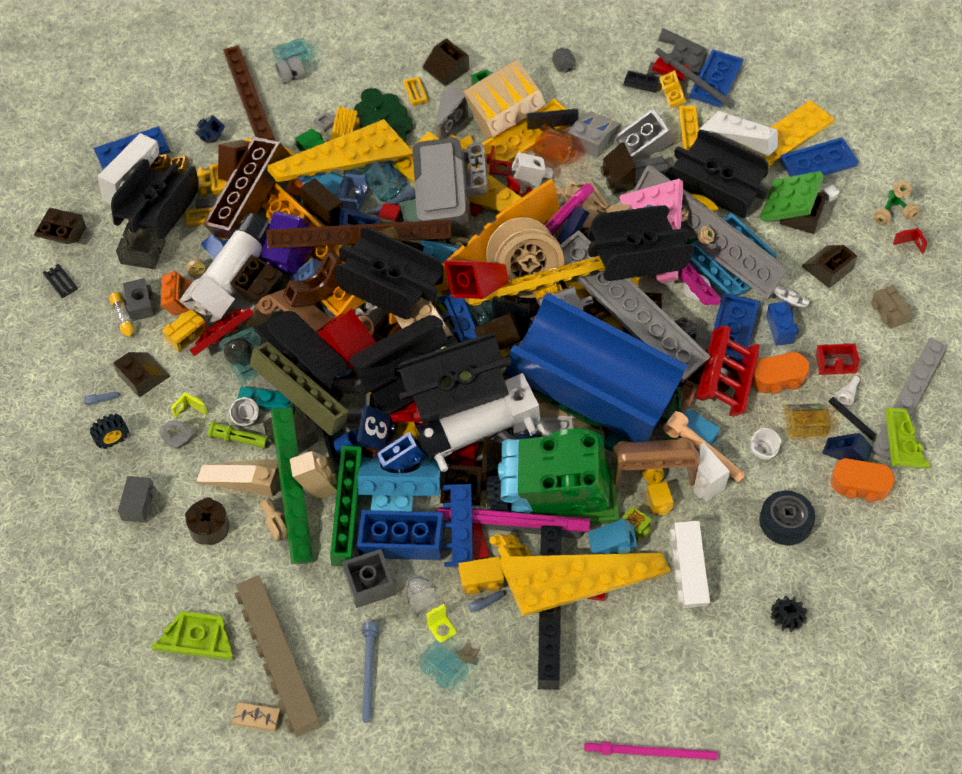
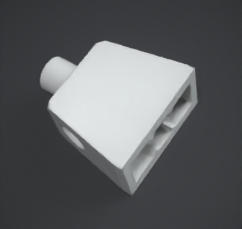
(529, 170)

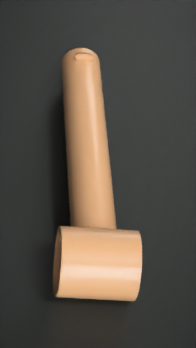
(677, 426)

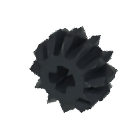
(780, 615)

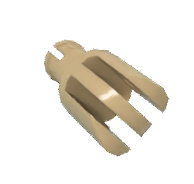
(275, 520)

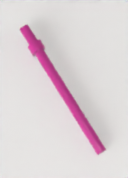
(608, 748)

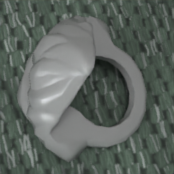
(173, 438)

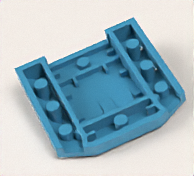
(716, 273)

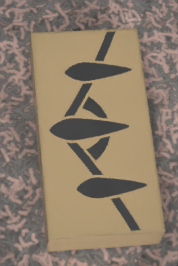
(256, 717)

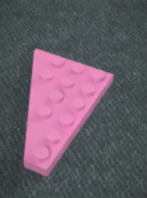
(662, 194)

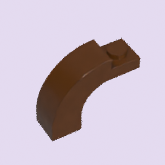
(316, 287)

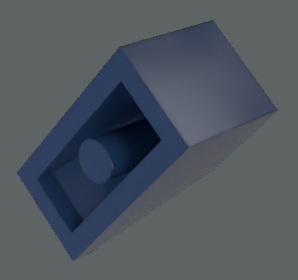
(848, 446)

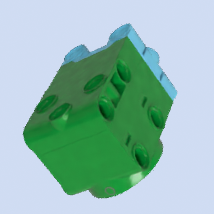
(556, 473)

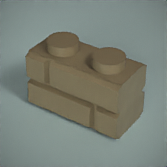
(891, 307)

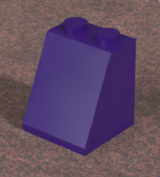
(286, 259)

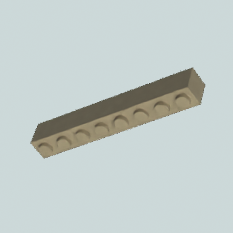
(278, 657)

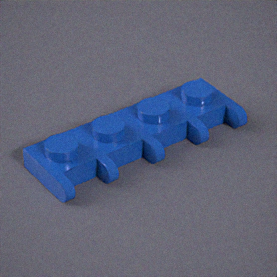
(461, 317)
(460, 524)

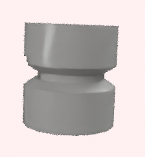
(290, 69)

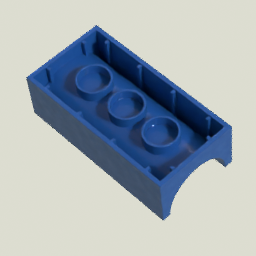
(596, 369)

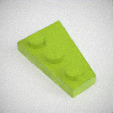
(902, 441)

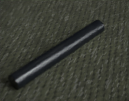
(852, 418)

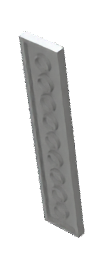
(729, 245)
(636, 310)

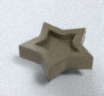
(467, 654)

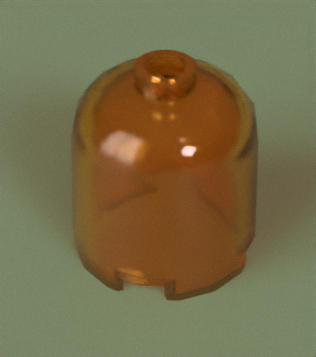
(554, 145)

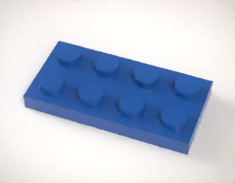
(720, 74)
(108, 152)
(823, 157)
(740, 316)

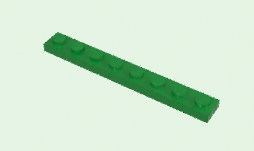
(291, 489)

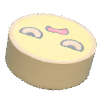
(195, 267)

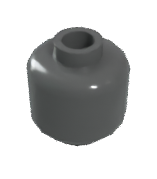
(563, 60)

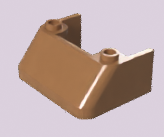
(268, 304)
(655, 456)

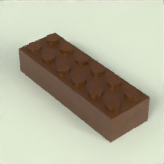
(245, 187)

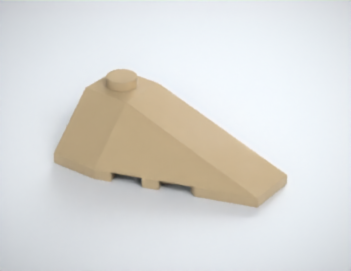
(249, 476)

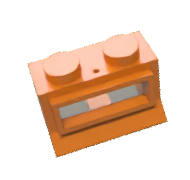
(172, 290)

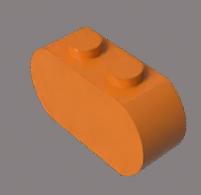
(780, 373)
(862, 480)

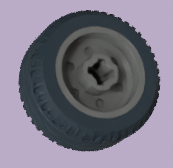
(787, 517)

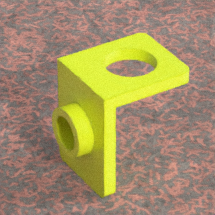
(187, 399)
(436, 618)

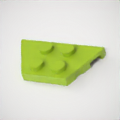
(195, 636)

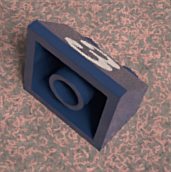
(375, 429)

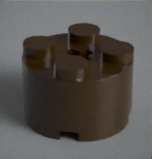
(207, 521)

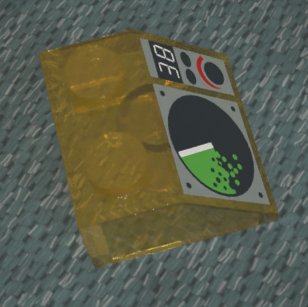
(807, 420)

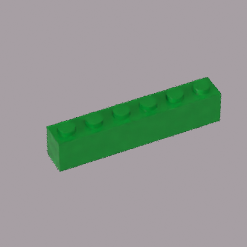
(346, 505)

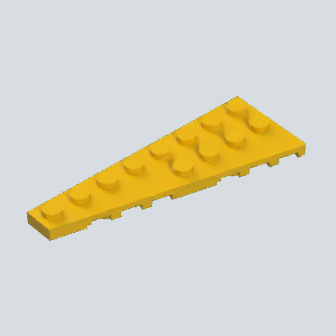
(346, 152)
(561, 579)

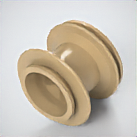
(518, 234)

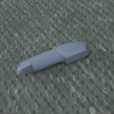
(95, 399)
(480, 604)

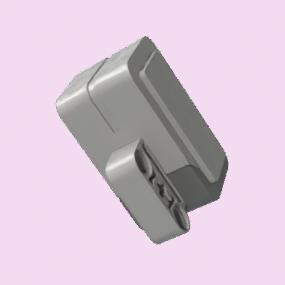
(445, 184)

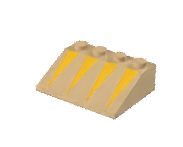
(503, 99)

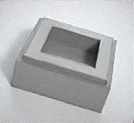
(324, 121)

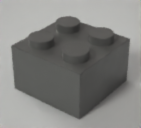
(368, 578)

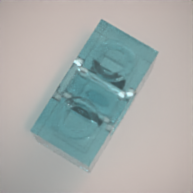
(383, 181)

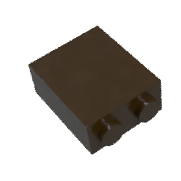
(321, 202)

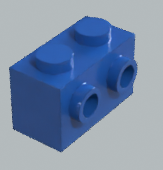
(781, 323)
(401, 454)

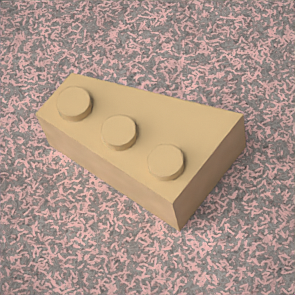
(315, 474)

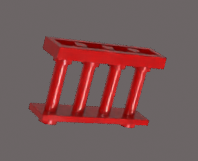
(712, 371)

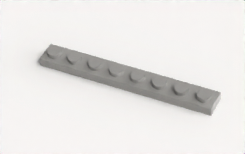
(912, 390)

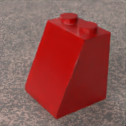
(475, 278)
(346, 335)

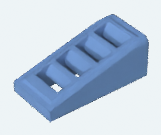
(307, 270)

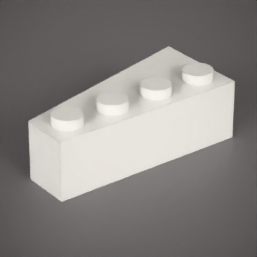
(744, 133)
(125, 163)
(689, 564)

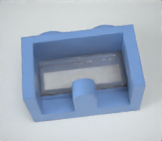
(353, 191)

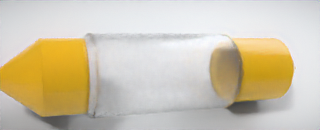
(121, 314)

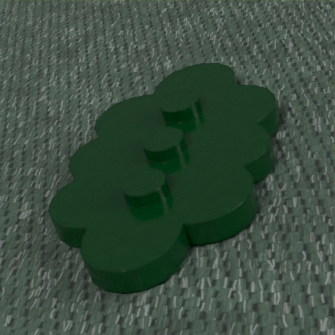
(379, 106)

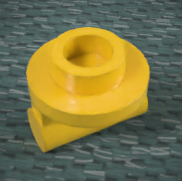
(653, 476)

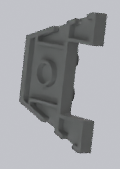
(684, 51)

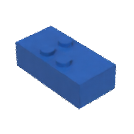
(402, 534)

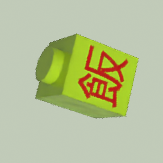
(640, 522)

